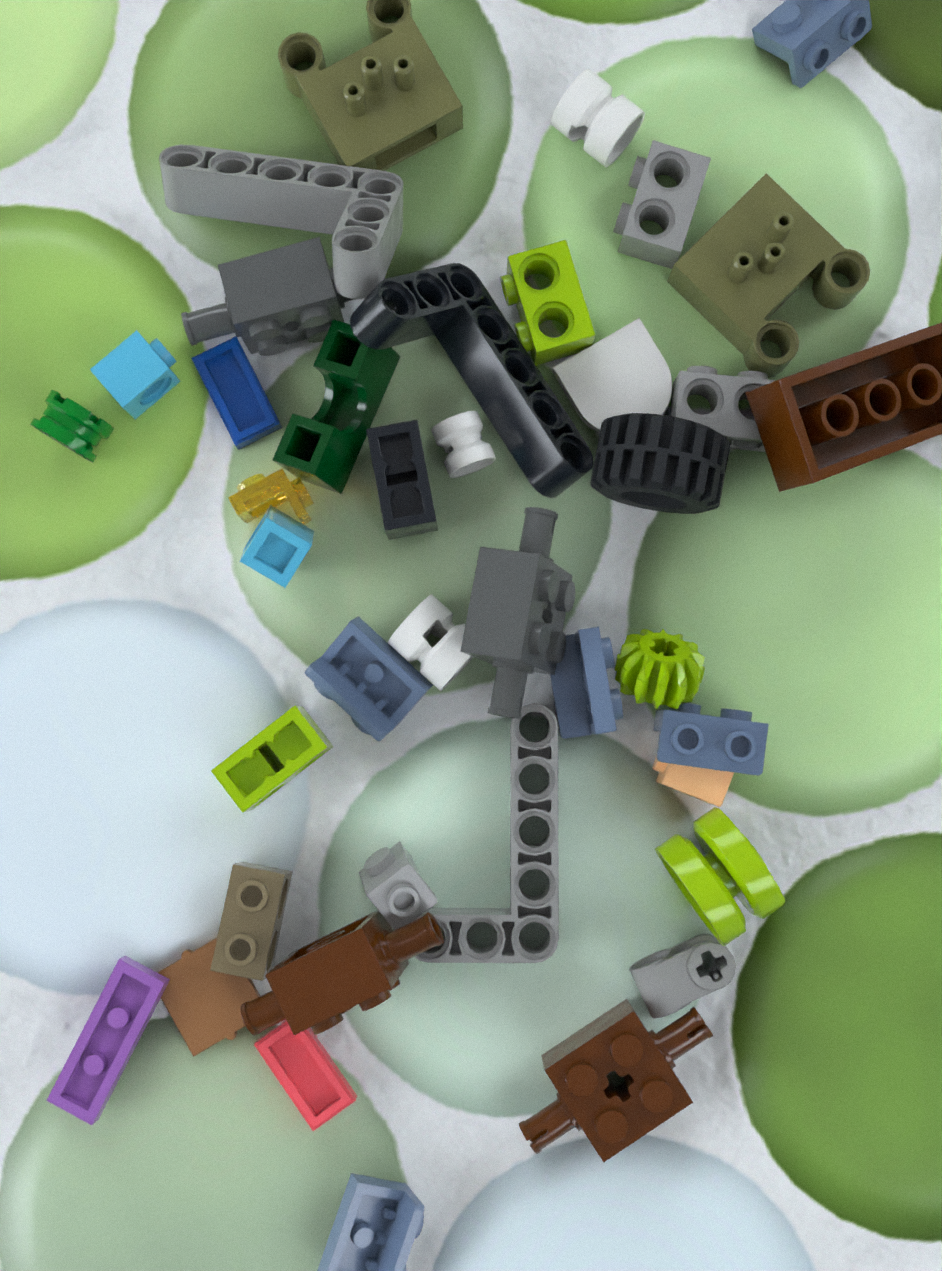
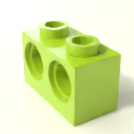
(558, 302)
(272, 758)

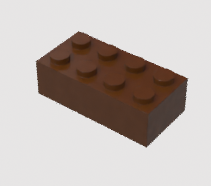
(851, 409)

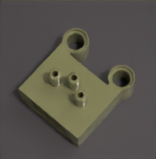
(380, 99)
(756, 263)

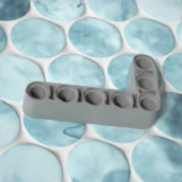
(349, 202)
(523, 857)

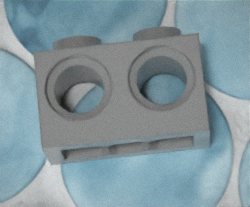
(666, 206)
(723, 395)

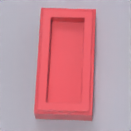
(306, 1073)

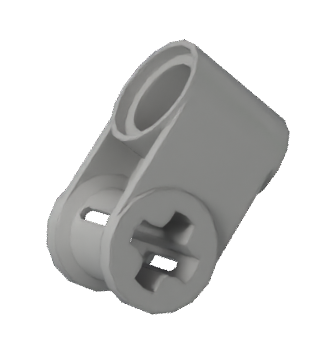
(676, 977)

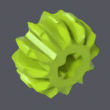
(659, 668)

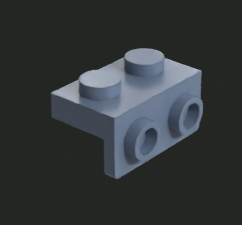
(812, 33)
(368, 679)
(582, 687)
(711, 742)
(373, 1226)

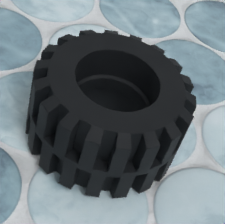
(660, 463)

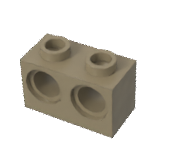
(251, 920)

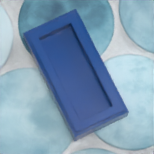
(237, 392)

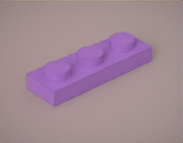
(108, 1040)

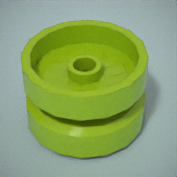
(725, 871)

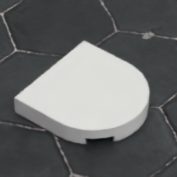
(617, 377)

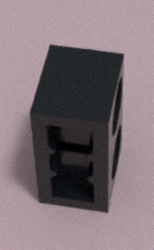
(402, 479)

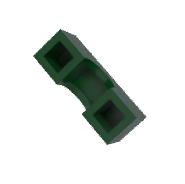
(355, 382)

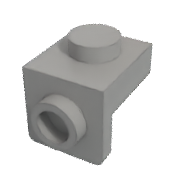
(396, 886)

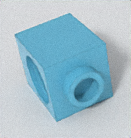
(137, 373)
(277, 546)

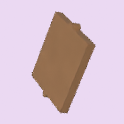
(205, 1001)

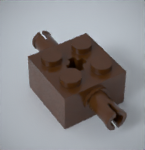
(339, 972)
(606, 1112)

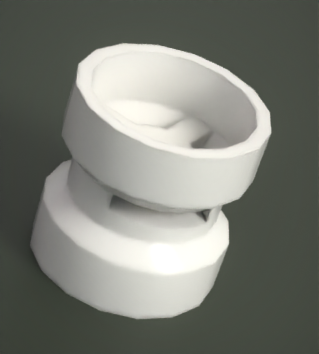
(463, 443)

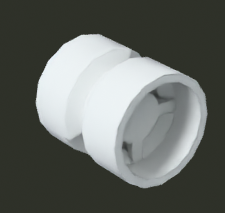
(597, 118)
(444, 660)

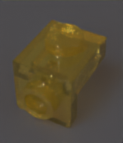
(260, 492)

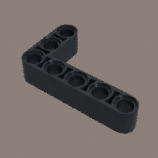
(491, 361)

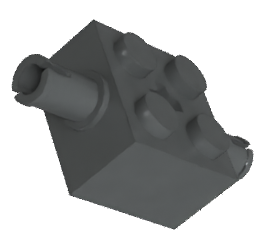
(272, 300)
(519, 612)

